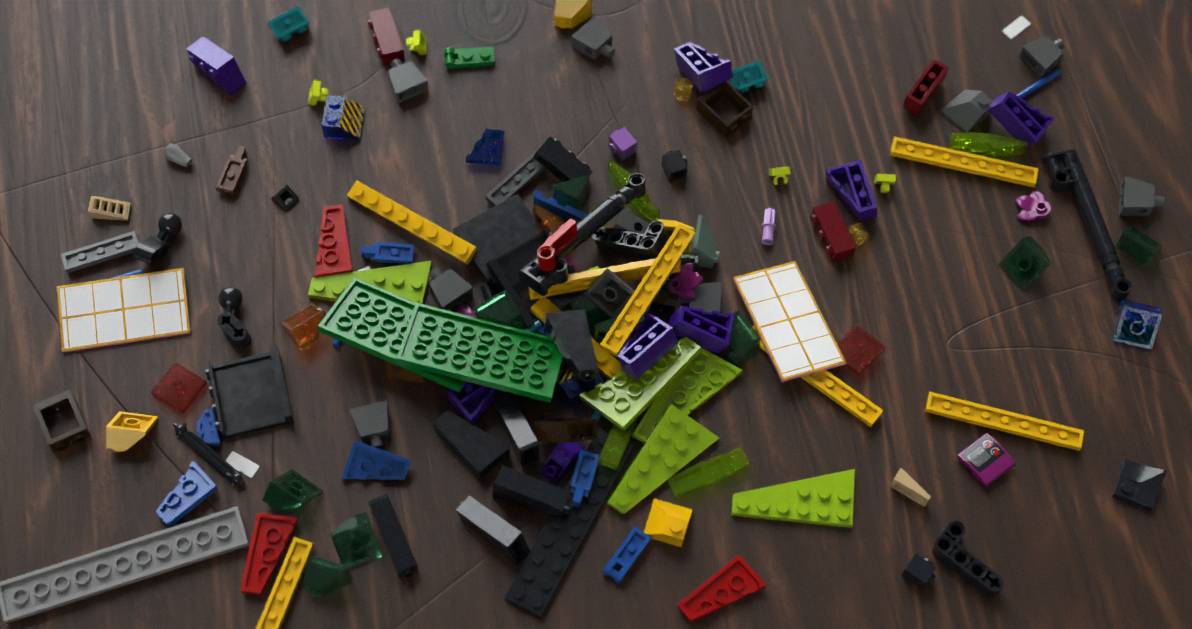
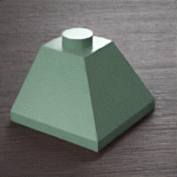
(705, 245)

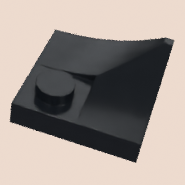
(1139, 484)

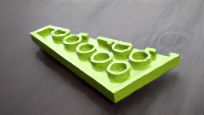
(667, 450)

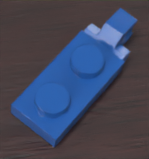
(389, 252)
(583, 476)

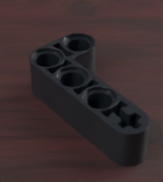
(633, 244)
(970, 561)

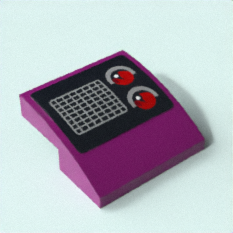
(986, 459)

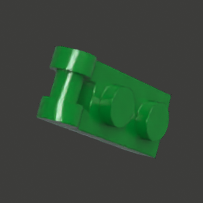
(469, 57)

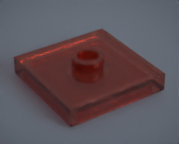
(859, 349)
(179, 387)

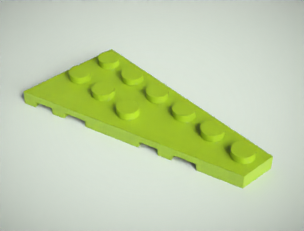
(403, 280)
(689, 390)
(625, 398)
(812, 500)

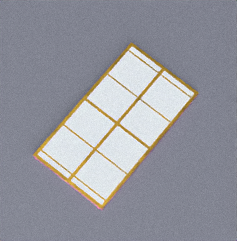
(123, 310)
(789, 321)

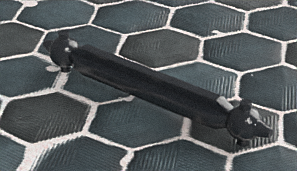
(209, 454)

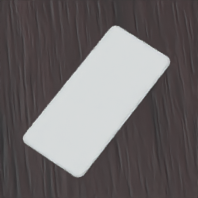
(1016, 27)
(242, 464)

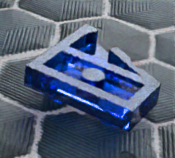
(488, 149)

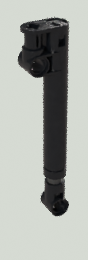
(1069, 170)
(542, 280)

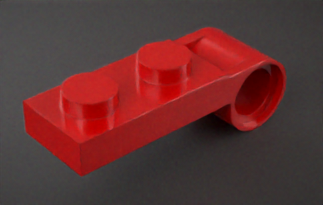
(556, 243)

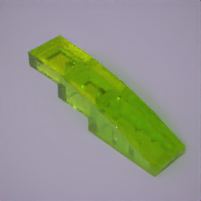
(984, 142)
(620, 178)
(616, 445)
(708, 472)

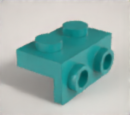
(288, 24)
(748, 76)

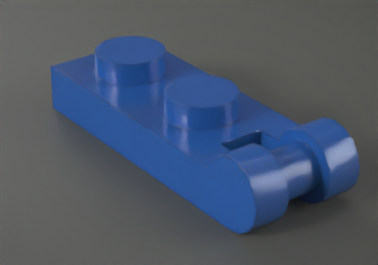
(627, 554)

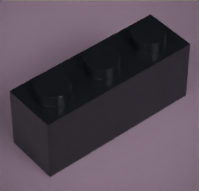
(560, 161)

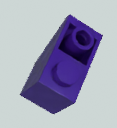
(561, 461)

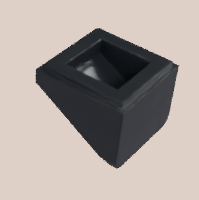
(285, 197)

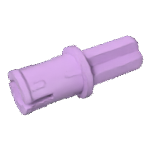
(768, 226)

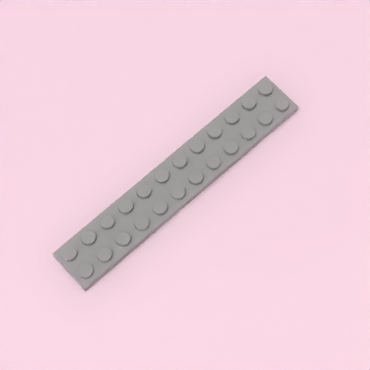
(121, 564)

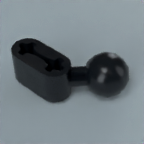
(156, 248)
(231, 299)

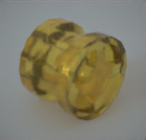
(686, 86)
(858, 234)

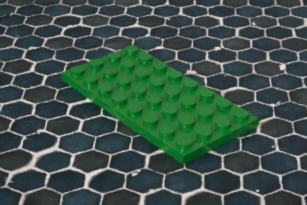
(375, 324)
(480, 352)

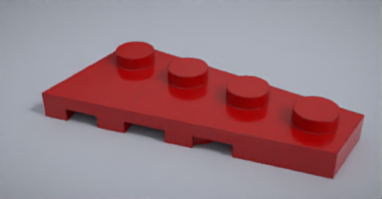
(333, 250)
(266, 547)
(725, 587)

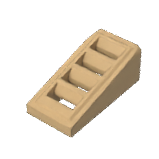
(109, 203)
(909, 487)

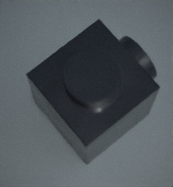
(674, 165)
(919, 571)

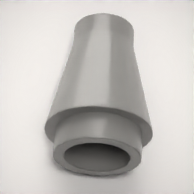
(177, 155)

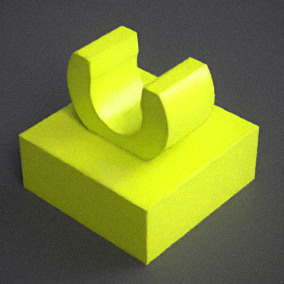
(417, 43)
(317, 93)
(779, 172)
(885, 181)

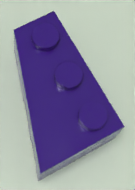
(217, 64)
(701, 67)
(1019, 118)
(854, 189)
(704, 328)
(647, 346)
(472, 400)

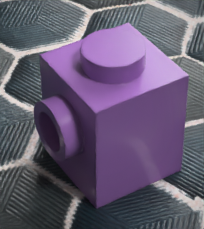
(622, 143)

